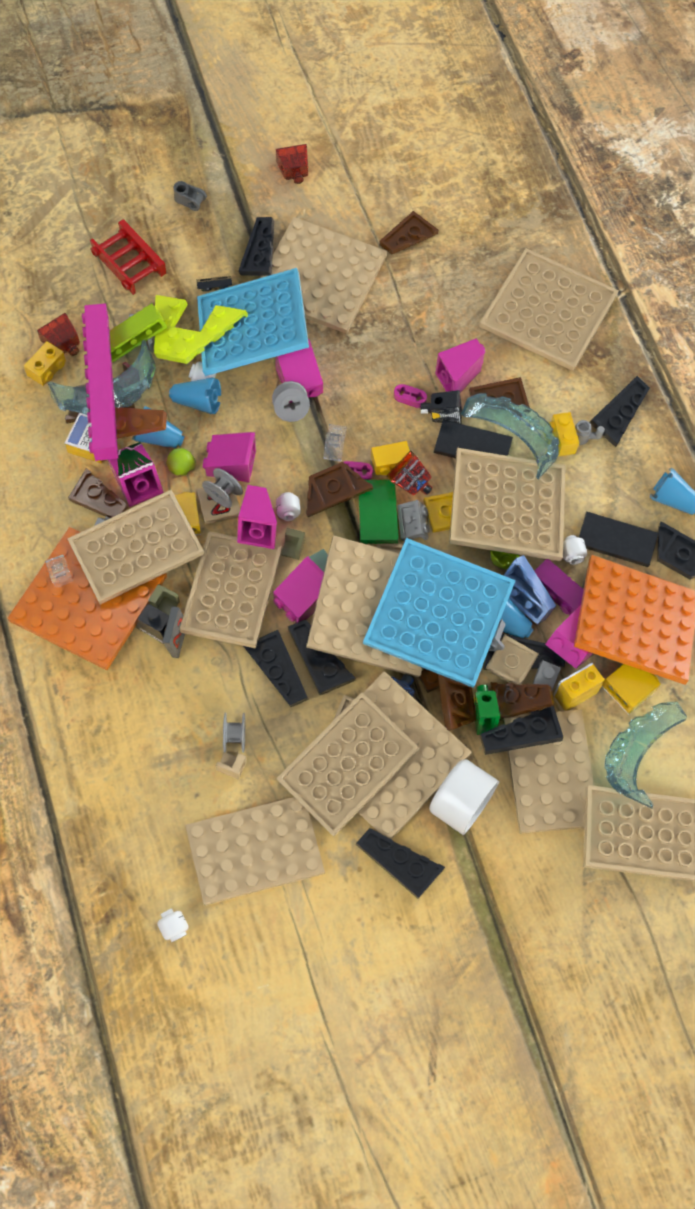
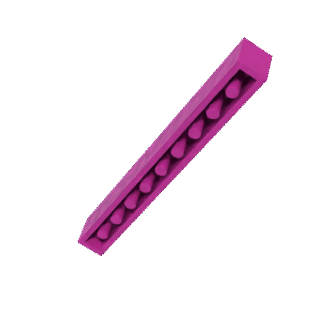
(100, 382)

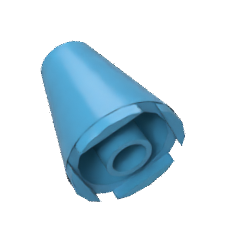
(198, 394)
(170, 437)
(674, 492)
(515, 621)

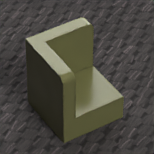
(293, 543)
(164, 599)

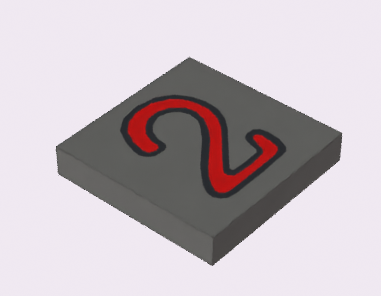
(173, 637)

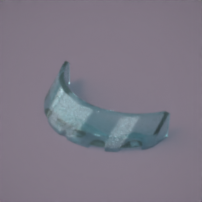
(126, 386)
(520, 421)
(632, 744)

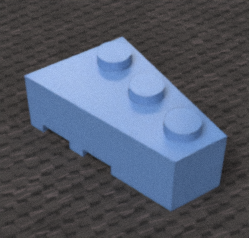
(529, 591)

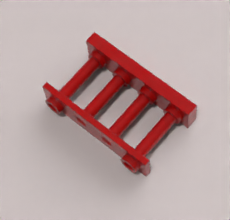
(136, 243)

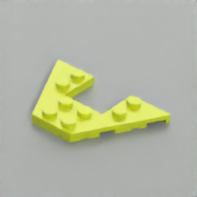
(184, 344)

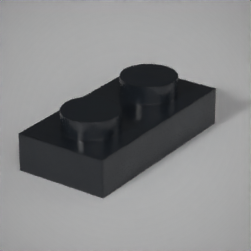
(209, 283)

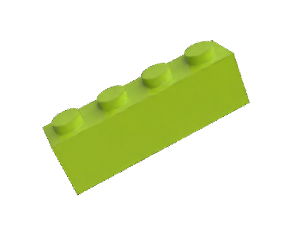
(134, 330)

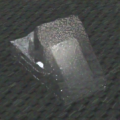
(335, 442)
(59, 571)

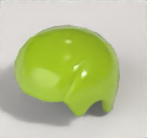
(180, 461)
(502, 559)

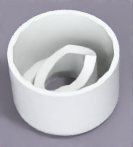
(463, 795)

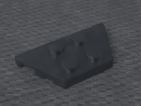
(676, 550)

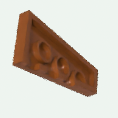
(139, 421)

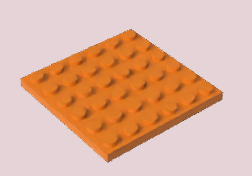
(73, 615)
(637, 620)

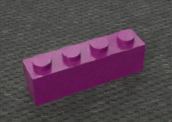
(560, 587)

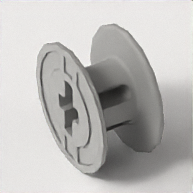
(290, 411)
(222, 487)
(233, 732)

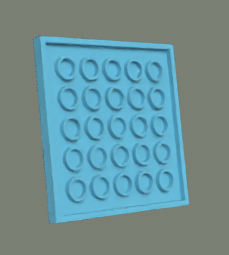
(272, 327)
(439, 612)

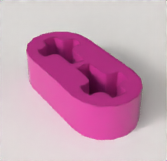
(410, 395)
(359, 467)

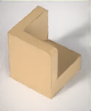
(231, 765)

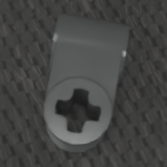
(188, 195)

